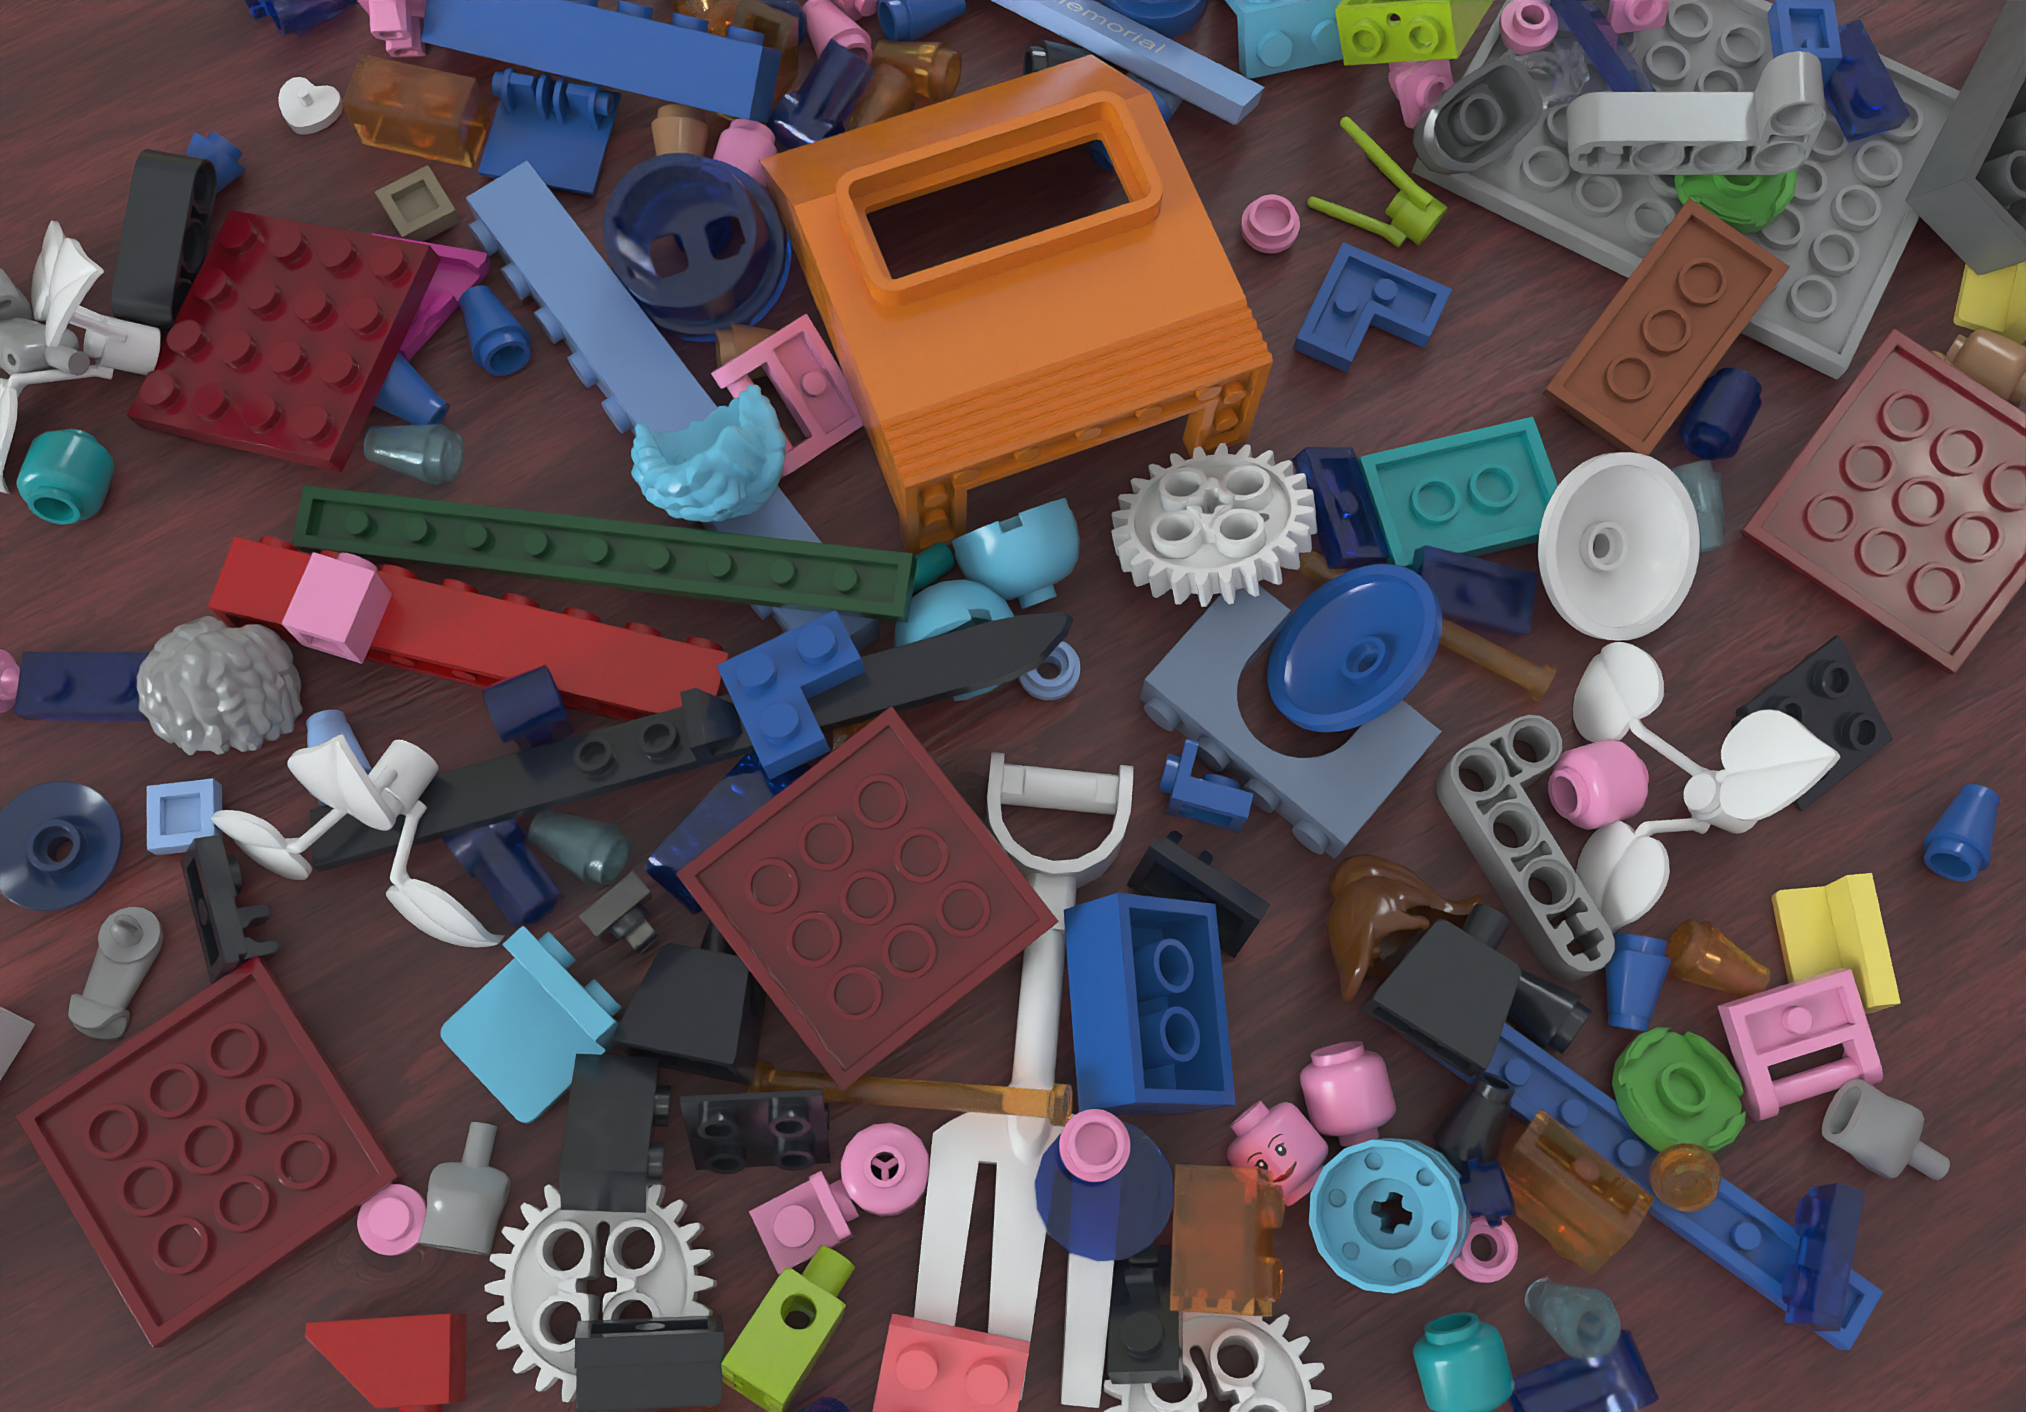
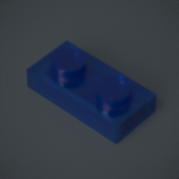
(1862, 89)
(1343, 508)
(1478, 590)
(79, 686)
(1820, 1277)

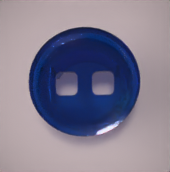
(682, 198)

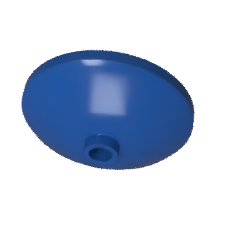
(1355, 648)

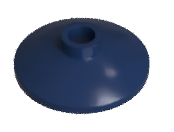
(35, 828)

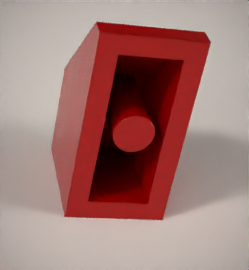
(398, 1359)

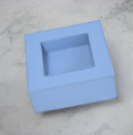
(181, 813)

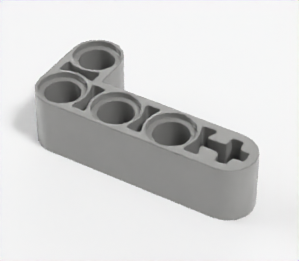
(1703, 131)
(1537, 851)

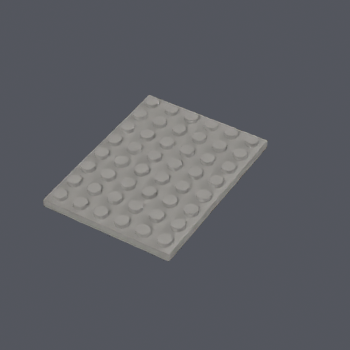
(1835, 233)

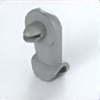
(125, 953)

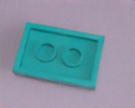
(1462, 491)

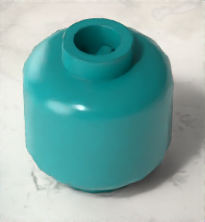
(65, 476)
(1463, 1365)

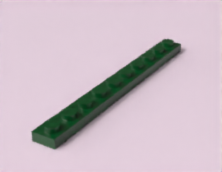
(608, 553)

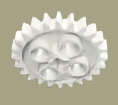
(1214, 524)
(538, 1286)
(1276, 1384)

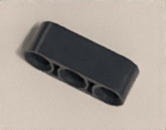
(163, 236)

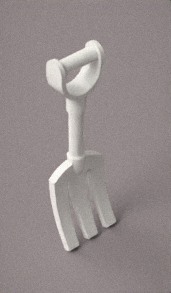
(1020, 1141)

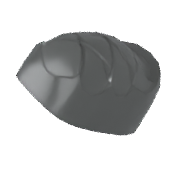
(1478, 118)

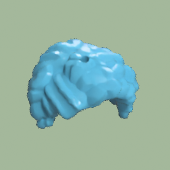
(714, 465)

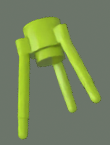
(1412, 209)

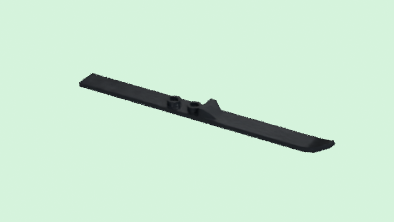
(695, 736)

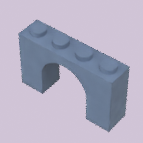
(1321, 795)

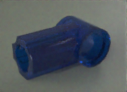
(823, 98)
(528, 709)
(507, 871)
(1588, 1385)

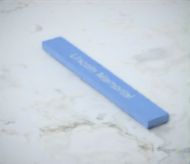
(1145, 54)

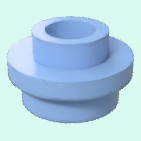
(1051, 689)

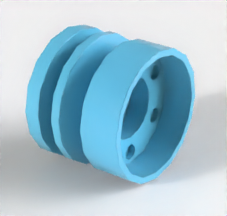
(1358, 1235)

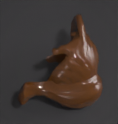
(1376, 915)

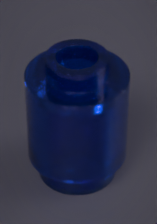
(1721, 414)

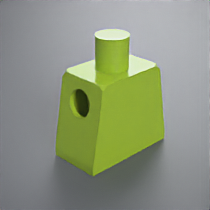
(771, 1357)

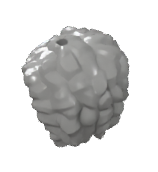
(219, 687)

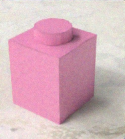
(338, 606)

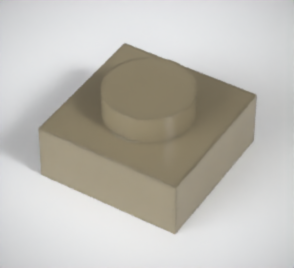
(418, 206)

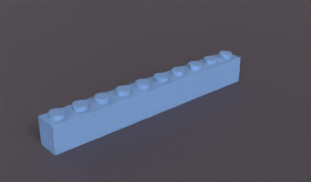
(615, 344)

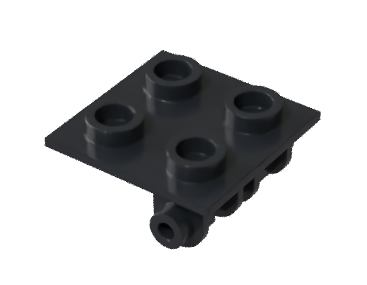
(1832, 704)
(757, 1130)

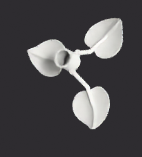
(58, 287)
(1765, 760)
(376, 800)

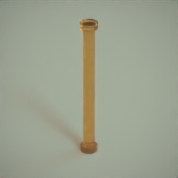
(1459, 640)
(963, 1097)

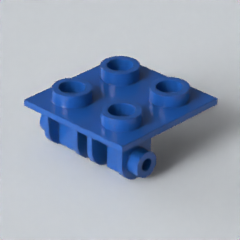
(553, 127)

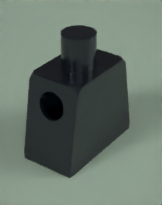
(1451, 990)
(697, 1012)

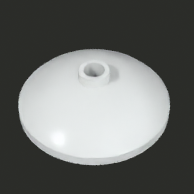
(1642, 548)

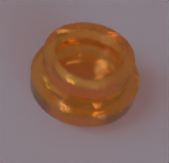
(1685, 1177)

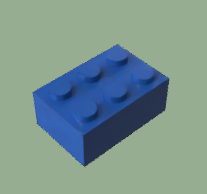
(1148, 1006)

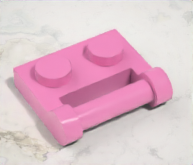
(807, 384)
(1793, 1023)

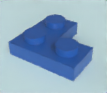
(1364, 293)
(776, 681)

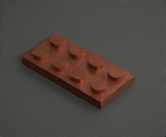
(1665, 330)

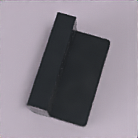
(649, 1363)

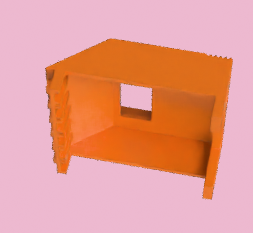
(1034, 338)

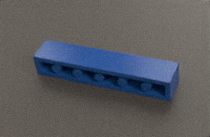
(616, 49)

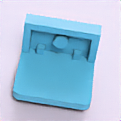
(1285, 35)
(530, 1025)

